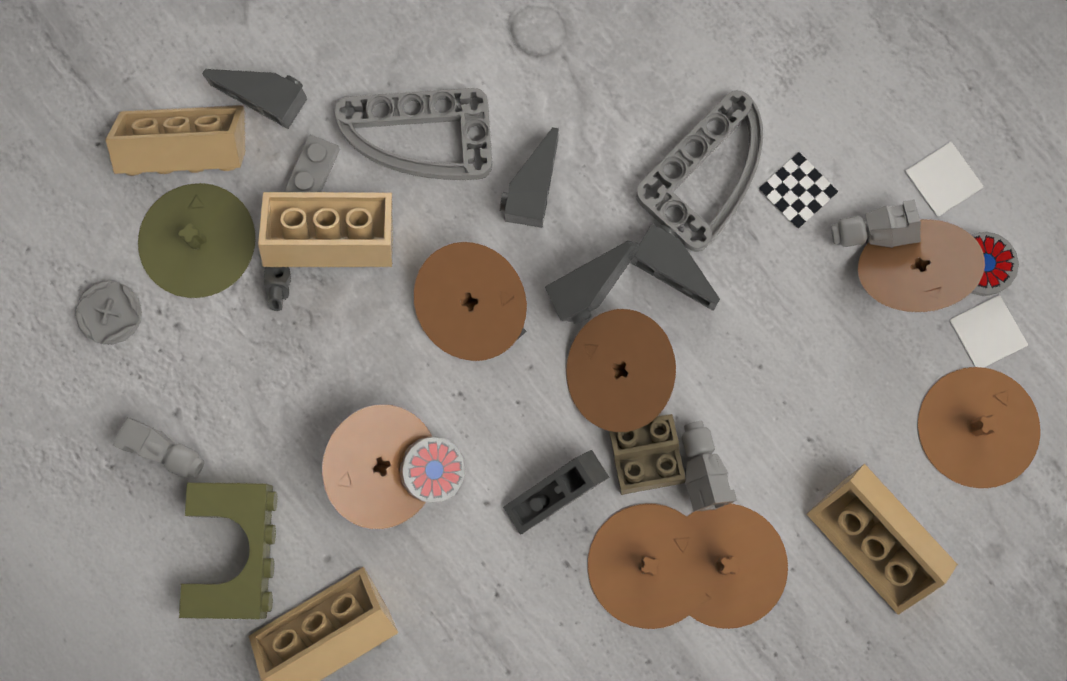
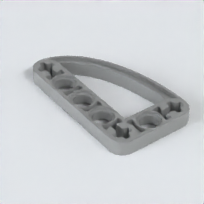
(427, 114)
(667, 198)

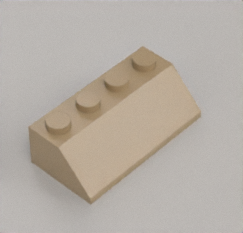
(177, 140)
(326, 229)
(882, 540)
(324, 632)

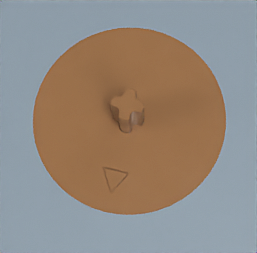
(915, 284)
(486, 288)
(640, 362)
(993, 410)
(361, 455)
(671, 561)
(748, 569)

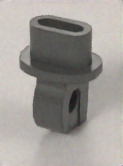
(277, 288)

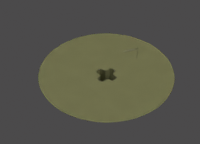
(196, 240)

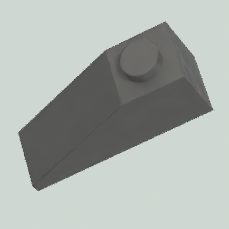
(263, 92)
(530, 187)
(669, 261)
(589, 285)
(556, 491)

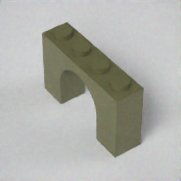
(248, 592)

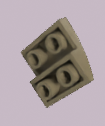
(648, 456)

